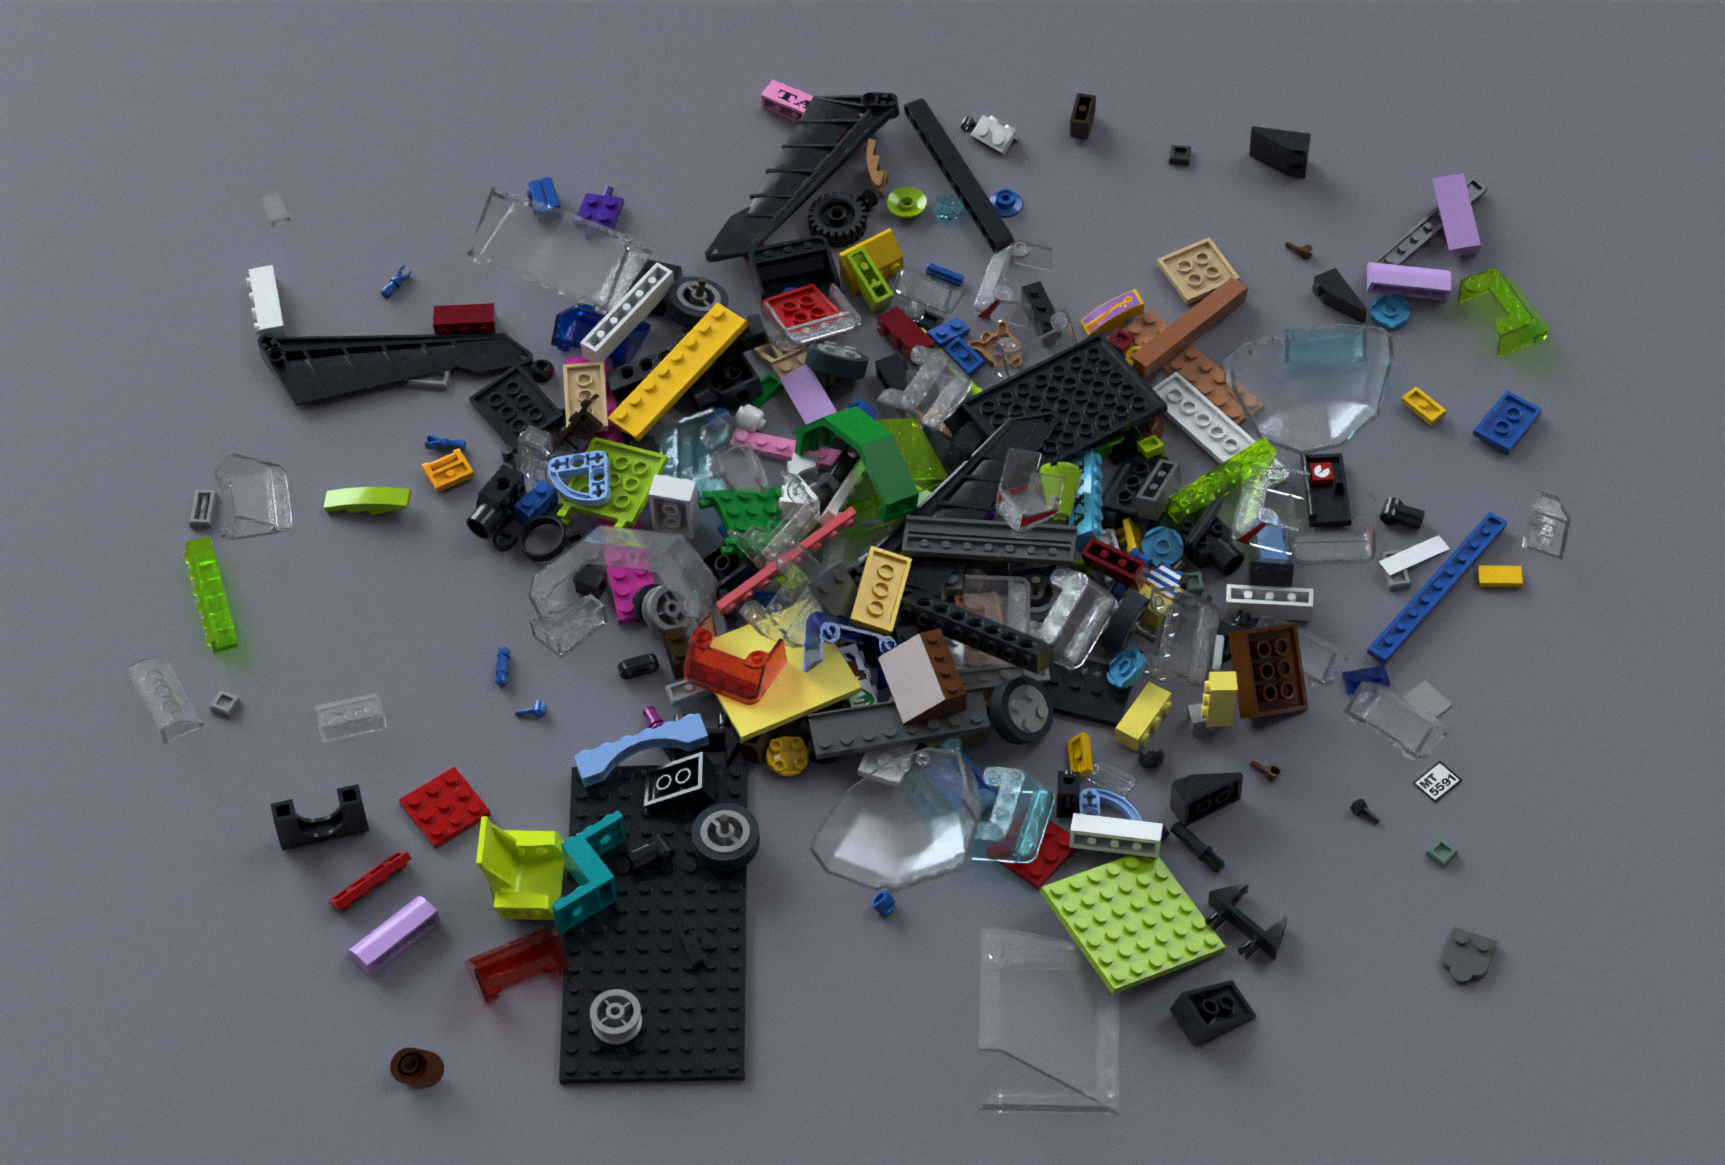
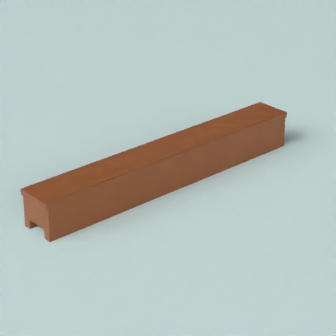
(1189, 327)

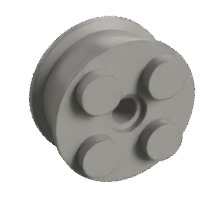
(662, 610)
(616, 1016)

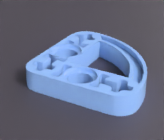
(593, 469)
(1109, 798)

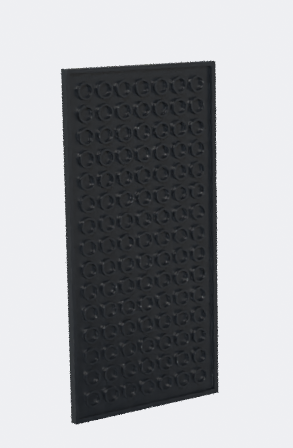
(688, 1015)

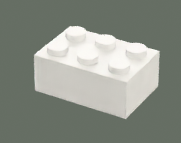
(674, 505)

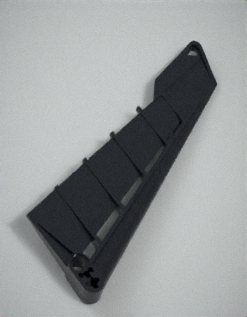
(809, 143)
(422, 355)
(969, 502)

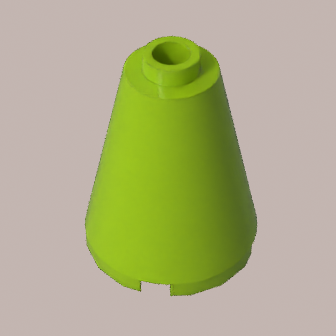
(1072, 480)

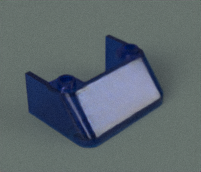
(829, 628)

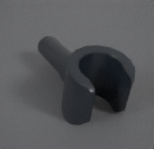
(967, 123)
(509, 457)
(1360, 806)

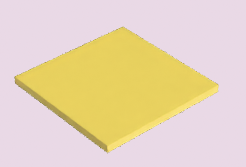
(793, 691)

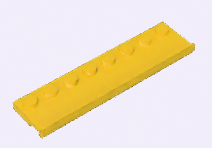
(678, 371)

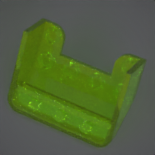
(1523, 321)

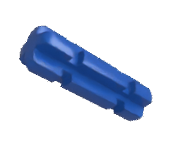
(944, 274)
(502, 666)

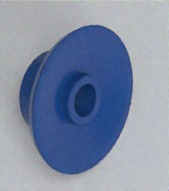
(1006, 203)

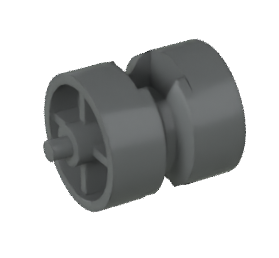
(825, 488)

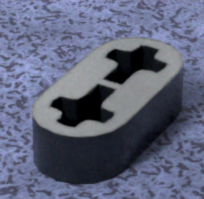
(638, 666)

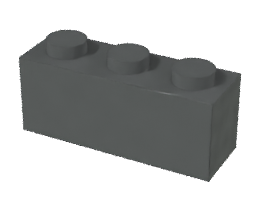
(1157, 489)

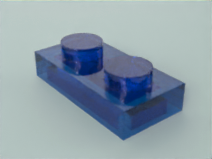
(1373, 674)

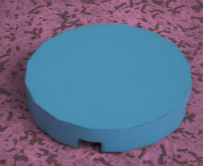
(1390, 312)
(1162, 546)
(1126, 668)

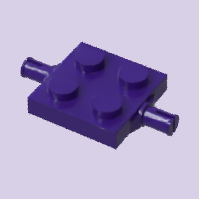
(602, 208)

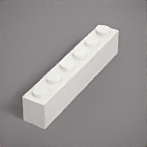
(627, 314)

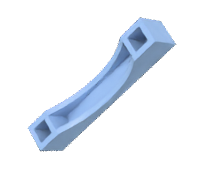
(682, 734)

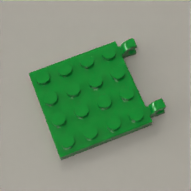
(742, 510)

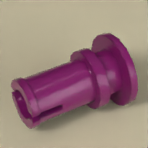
(652, 717)

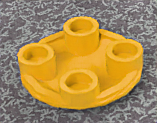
(787, 755)

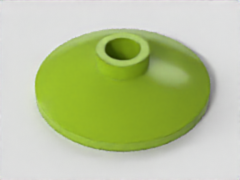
(906, 202)

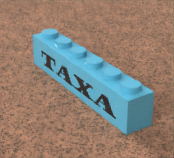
(1087, 505)

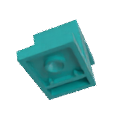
(594, 879)

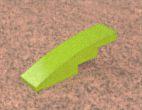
(374, 499)

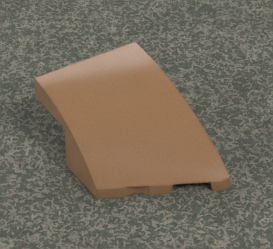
(878, 177)

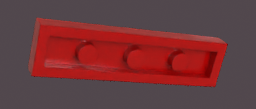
(375, 876)

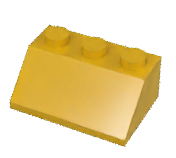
(884, 253)

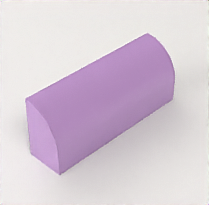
(1457, 214)
(1408, 281)
(808, 394)
(394, 935)

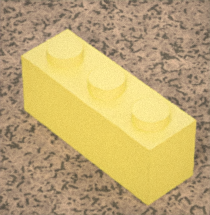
(1219, 699)
(1143, 716)

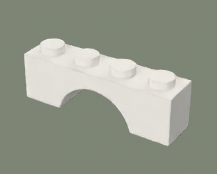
(804, 466)

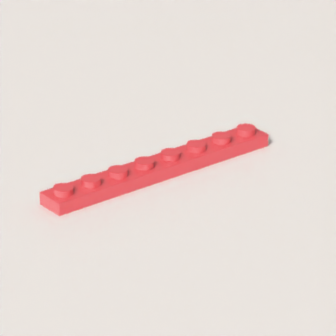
(763, 577)

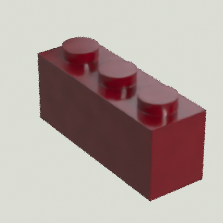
(464, 319)
(902, 332)
(1115, 564)

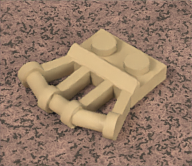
(783, 363)

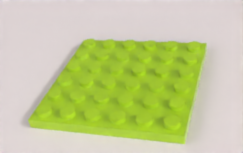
(1132, 921)

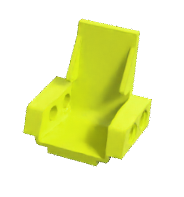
(522, 870)

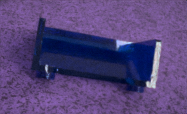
(578, 321)

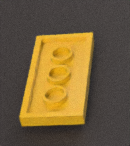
(880, 590)

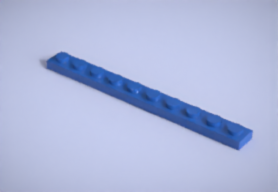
(1437, 588)

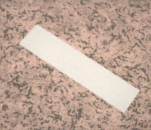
(1414, 555)

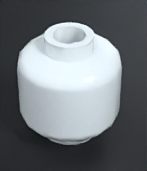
(750, 418)

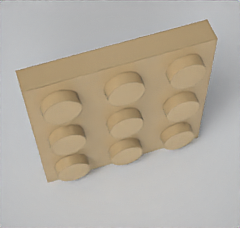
(1196, 270)

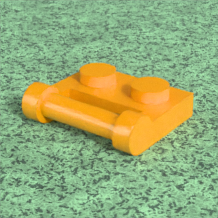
(450, 474)

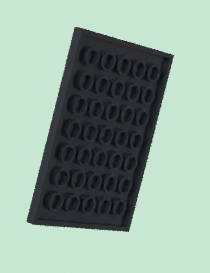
(1088, 389)

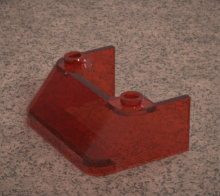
(727, 674)
(516, 962)

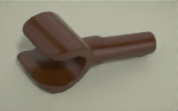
(1304, 252)
(1272, 768)

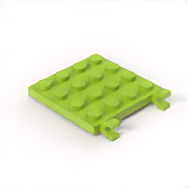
(630, 483)

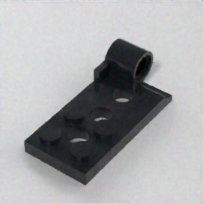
(1123, 486)

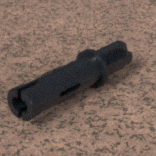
(1197, 846)

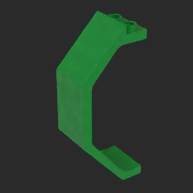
(877, 451)

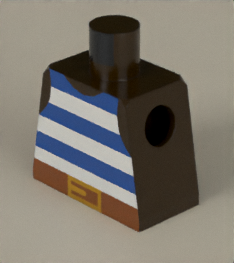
(1166, 575)

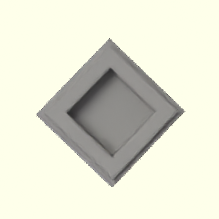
(225, 703)

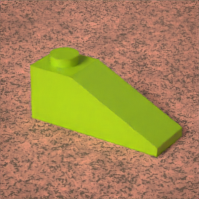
(869, 280)

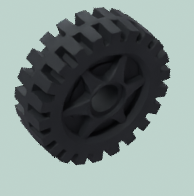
(838, 218)

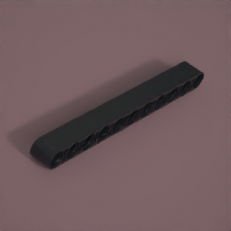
(958, 175)

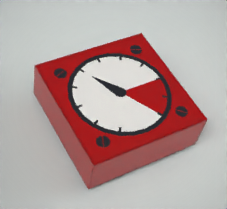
(1321, 473)

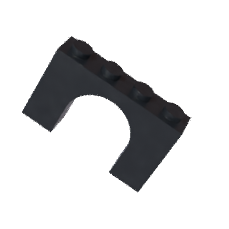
(300, 831)

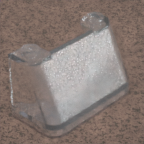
(1013, 358)

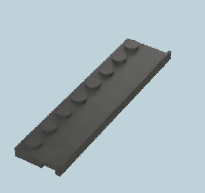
(988, 541)
(880, 727)

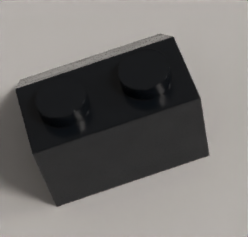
(1270, 572)

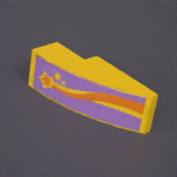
(1113, 313)

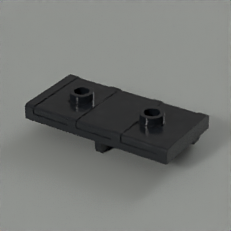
(1327, 502)

